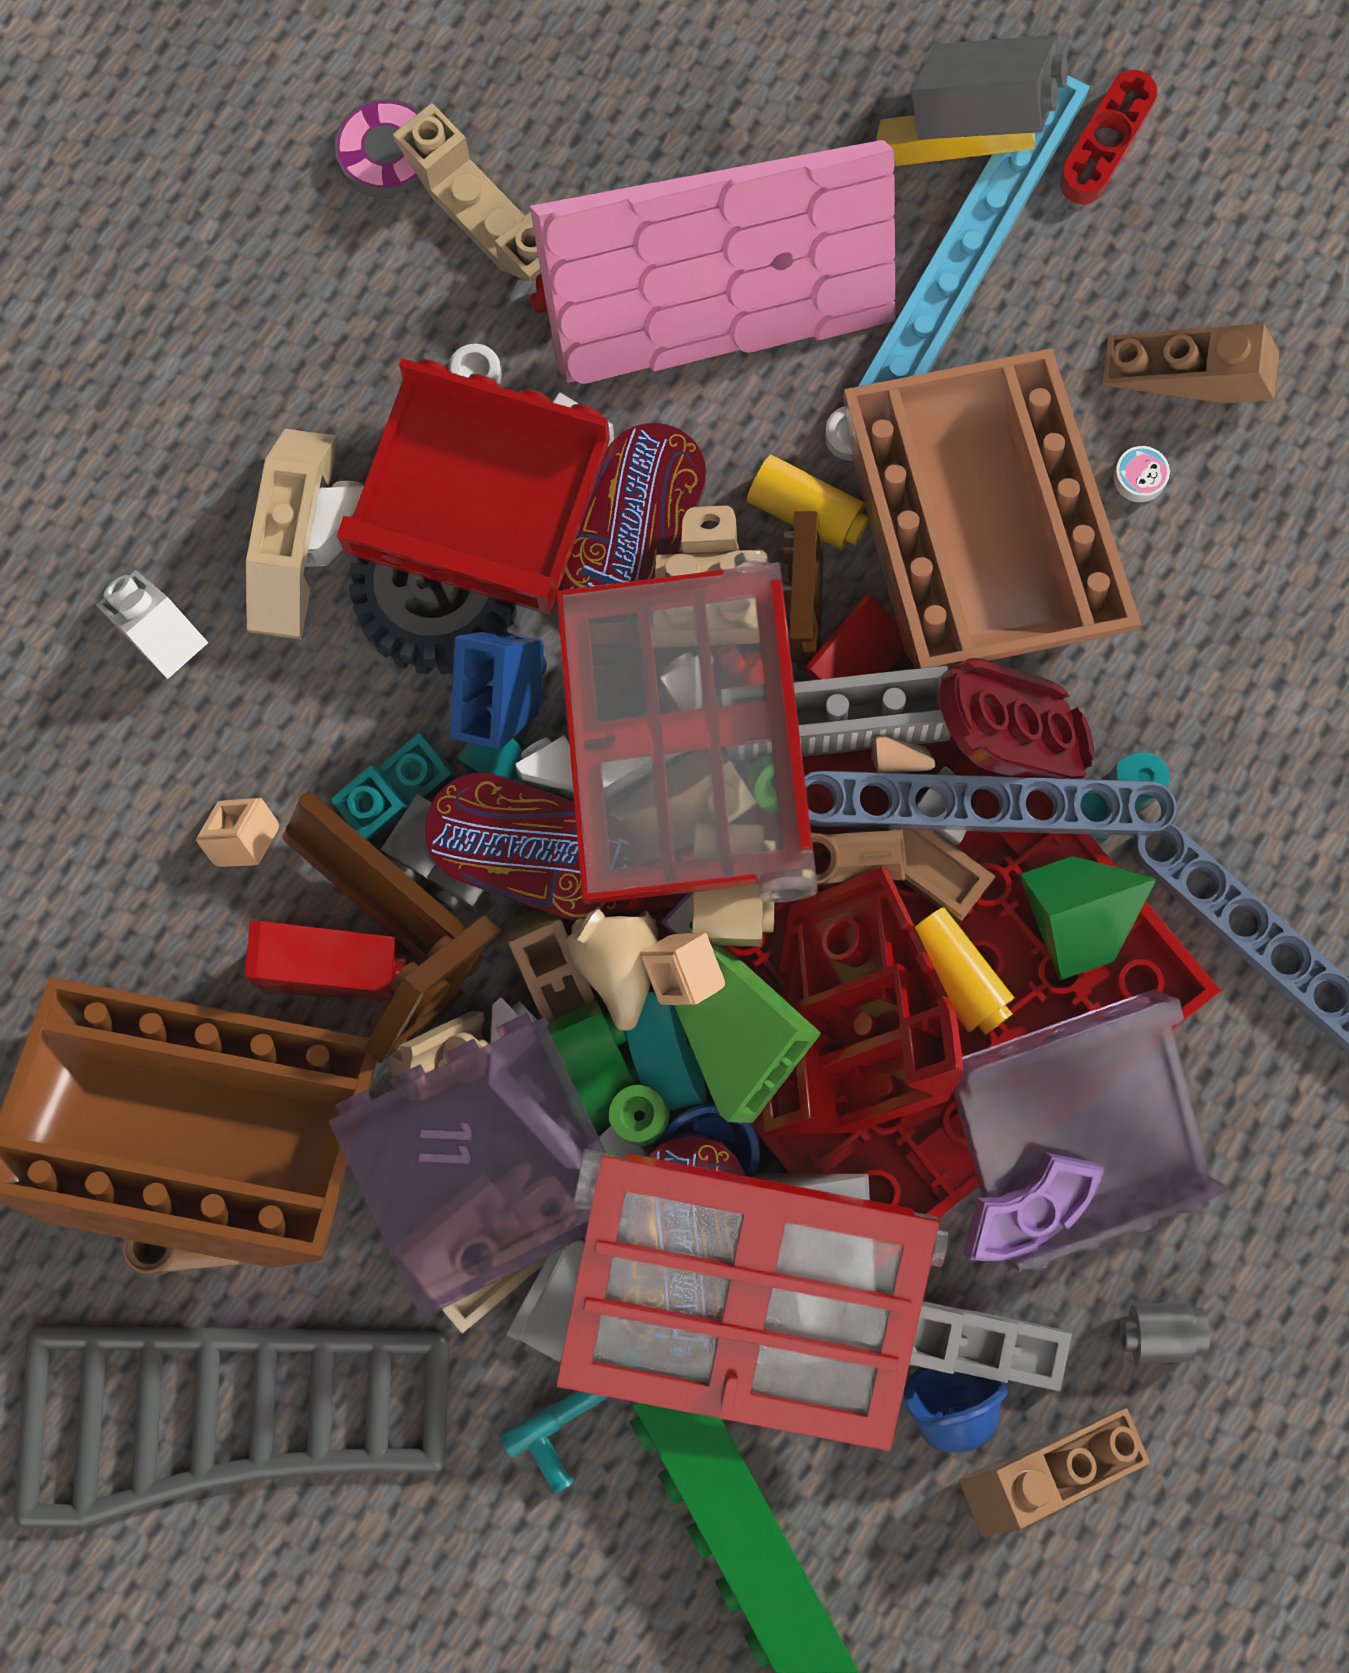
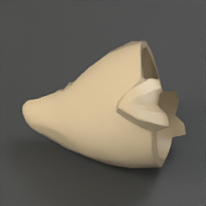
(611, 962)

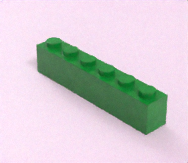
(745, 1540)

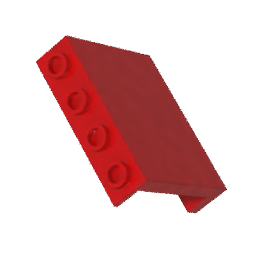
(478, 486)

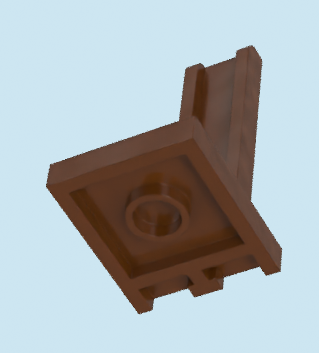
(804, 596)
(402, 908)

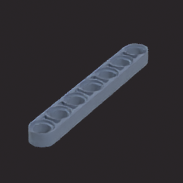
(1011, 797)
(1253, 949)

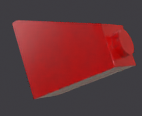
(322, 961)

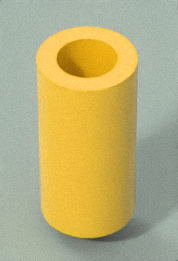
(786, 489)
(966, 976)

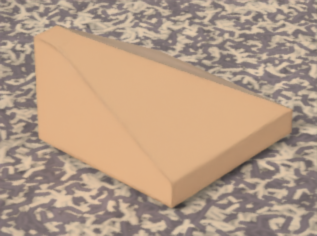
(899, 756)

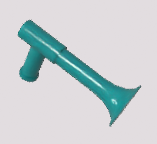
(534, 1431)

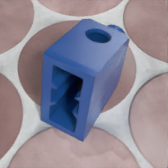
(495, 686)

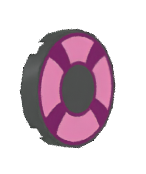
(368, 150)

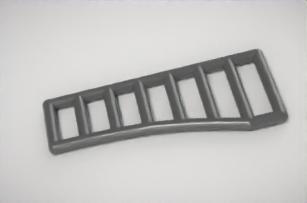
(203, 1473)

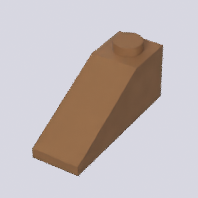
(543, 959)

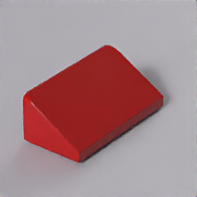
(860, 646)

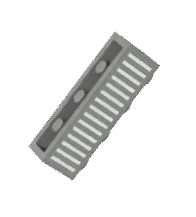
(851, 710)

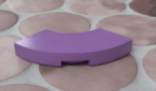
(1035, 1212)

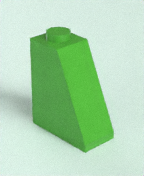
(745, 1039)

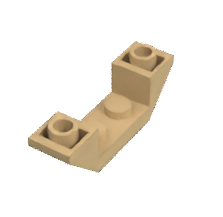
(466, 194)
(282, 532)

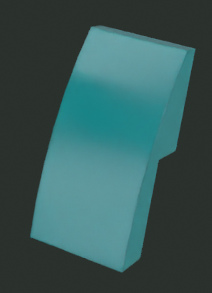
(385, 792)
(664, 1058)

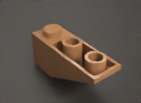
(1197, 363)
(1053, 1473)

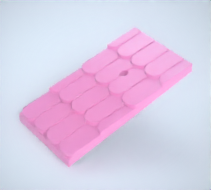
(719, 262)

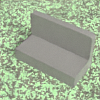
(547, 1307)

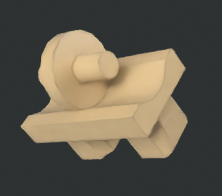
(430, 1046)

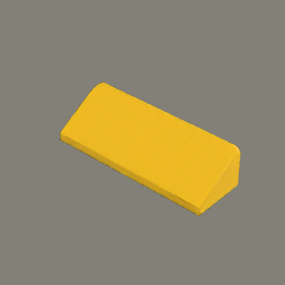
(903, 138)

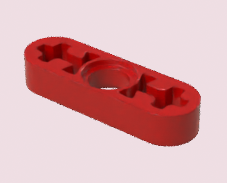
(1108, 116)

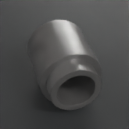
(1165, 1332)

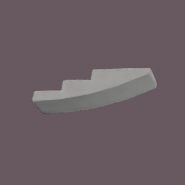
(990, 1346)

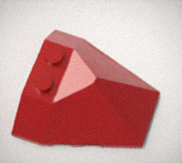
(880, 1011)

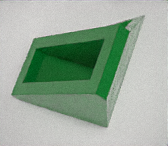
(1084, 911)

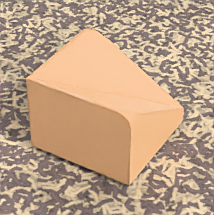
(238, 832)
(683, 969)

